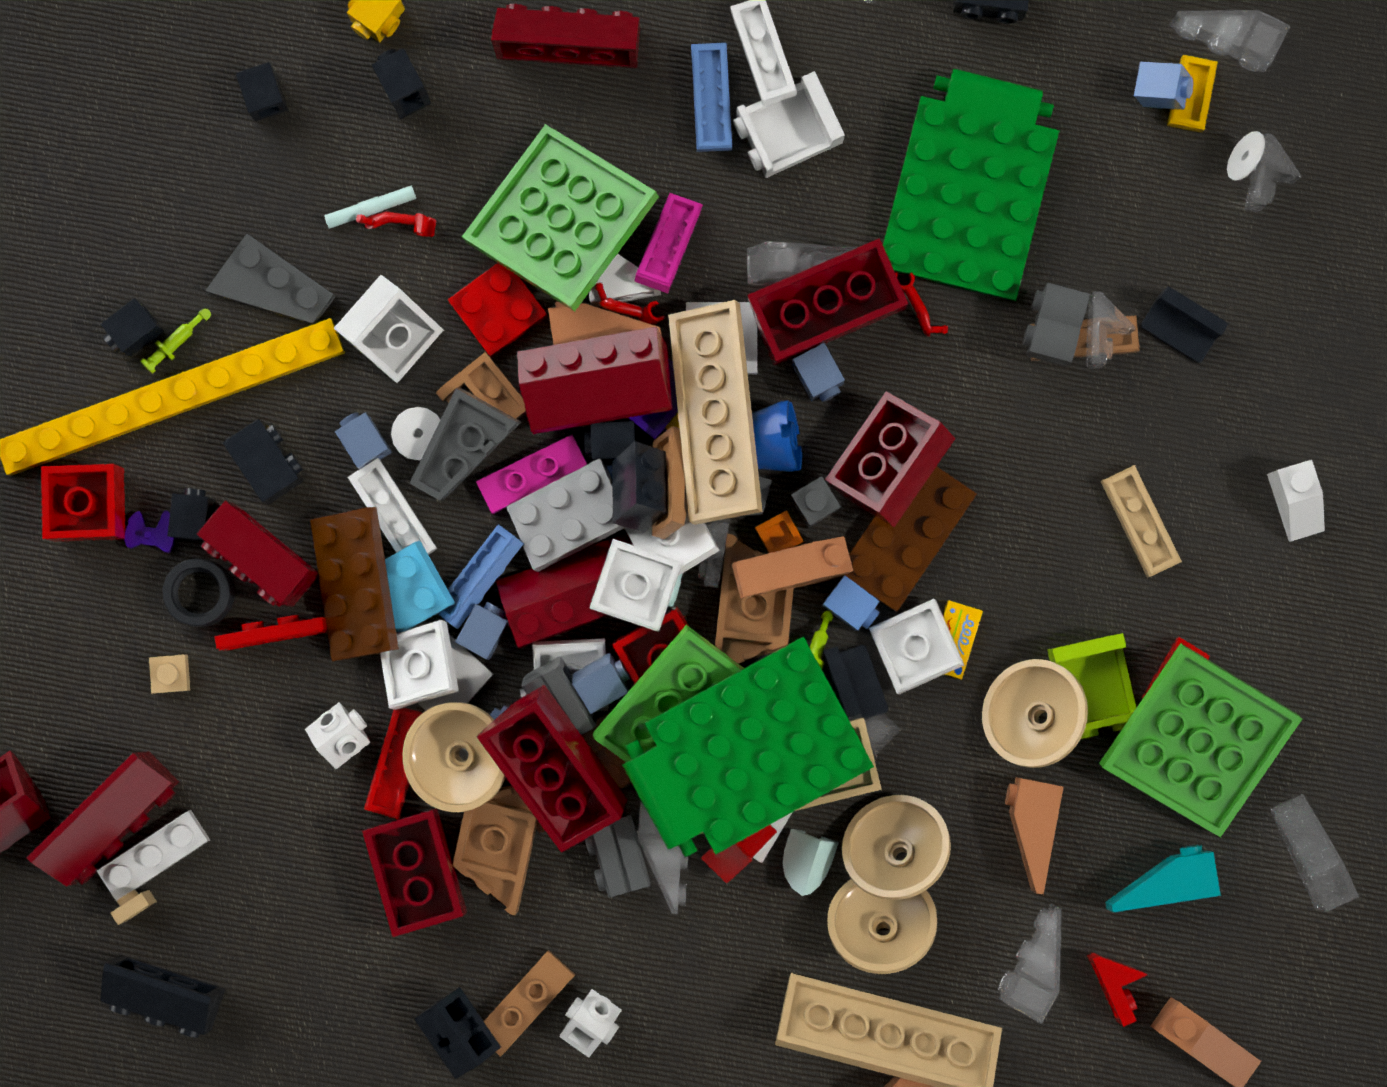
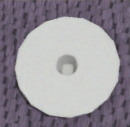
(1246, 155)
(413, 431)

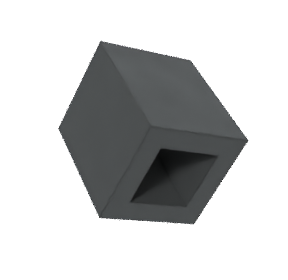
(814, 502)

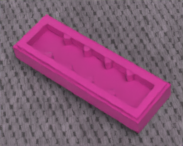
(668, 243)
(531, 474)

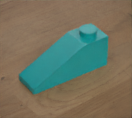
(1173, 880)

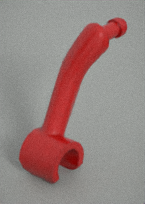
(423, 225)
(920, 309)
(643, 313)

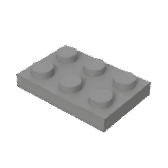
(565, 515)

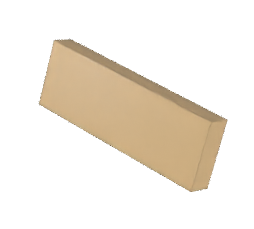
(1141, 521)

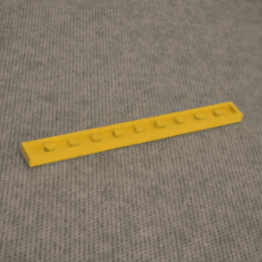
(170, 397)

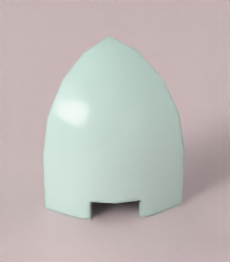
(807, 860)

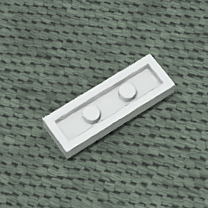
(763, 51)
(393, 510)
(153, 855)

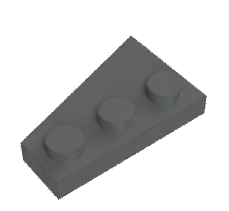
(268, 282)
(460, 443)

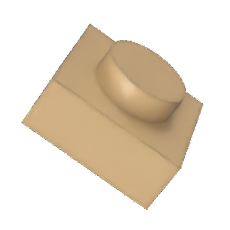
(169, 674)
(131, 905)

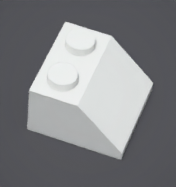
(389, 328)

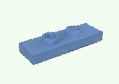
(711, 97)
(480, 574)

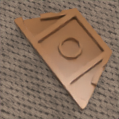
(754, 623)
(497, 846)

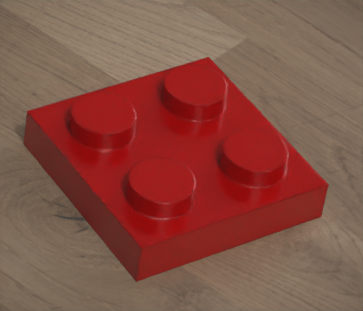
(497, 308)

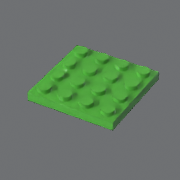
(560, 217)
(679, 673)
(1200, 740)

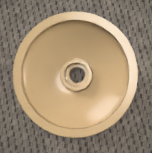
(1014, 709)
(434, 759)
(884, 831)
(858, 916)

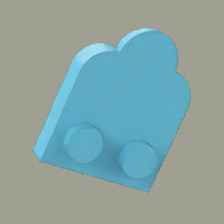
(415, 587)

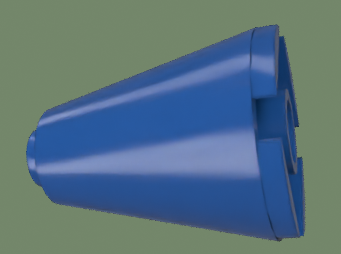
(776, 437)

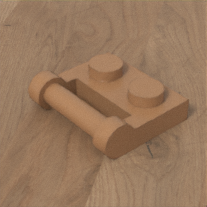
(487, 384)

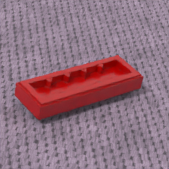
(256, 634)
(390, 782)

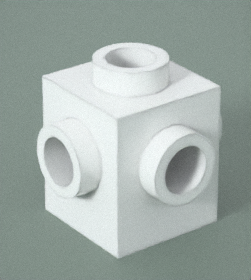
(338, 734)
(590, 1022)

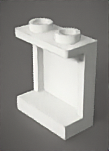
(790, 128)

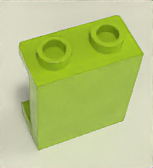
(1104, 678)

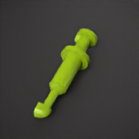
(177, 338)
(820, 638)

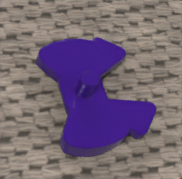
(138, 533)

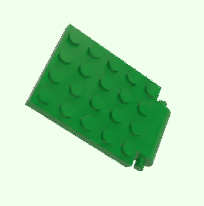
(972, 185)
(745, 752)

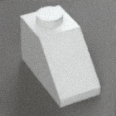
(620, 284)
(1298, 499)

